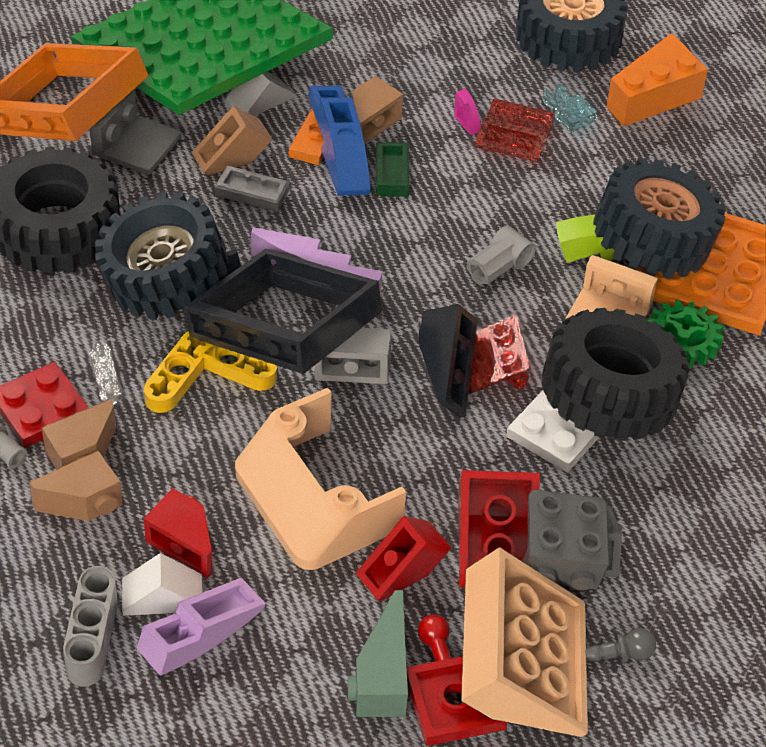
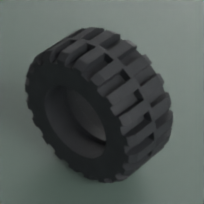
(50, 180)
(614, 374)

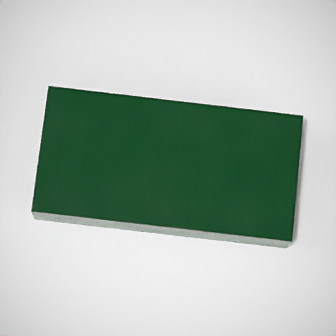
(392, 169)

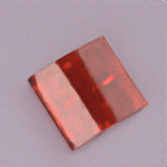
(515, 130)

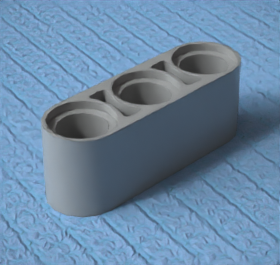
(85, 640)

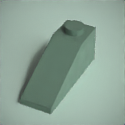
(381, 666)

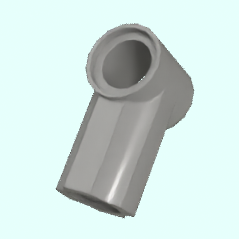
(506, 251)

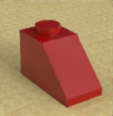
(181, 531)
(403, 557)

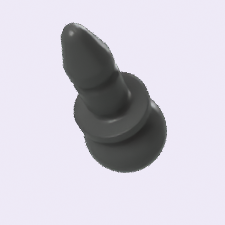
(637, 644)

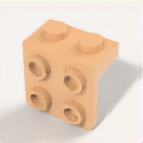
(614, 288)

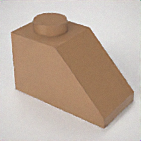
(377, 106)
(232, 142)
(80, 434)
(78, 489)

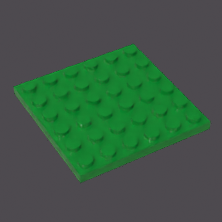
(207, 45)

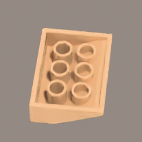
(524, 647)

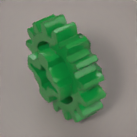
(692, 329)

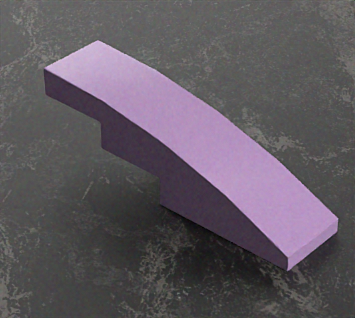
(306, 249)

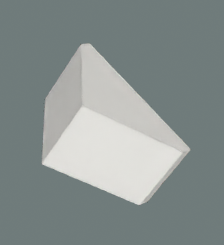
(159, 587)

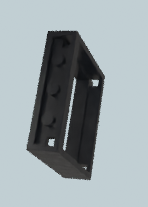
(214, 319)

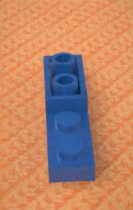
(343, 139)

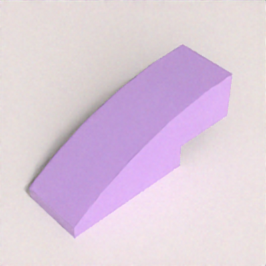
(198, 625)

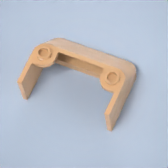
(305, 519)

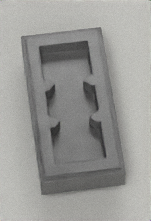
(252, 188)

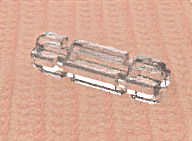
(105, 373)

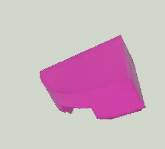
(466, 112)

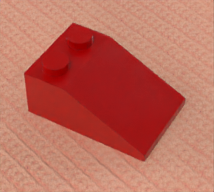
(492, 515)

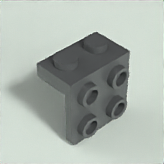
(567, 538)

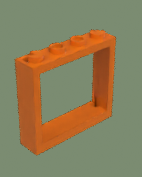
(117, 74)

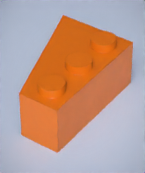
(656, 82)

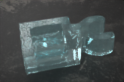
(569, 111)

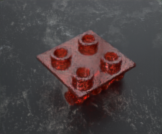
(499, 356)

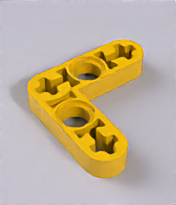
(203, 358)

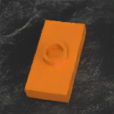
(308, 142)

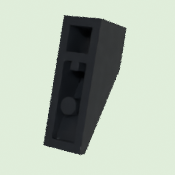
(448, 350)

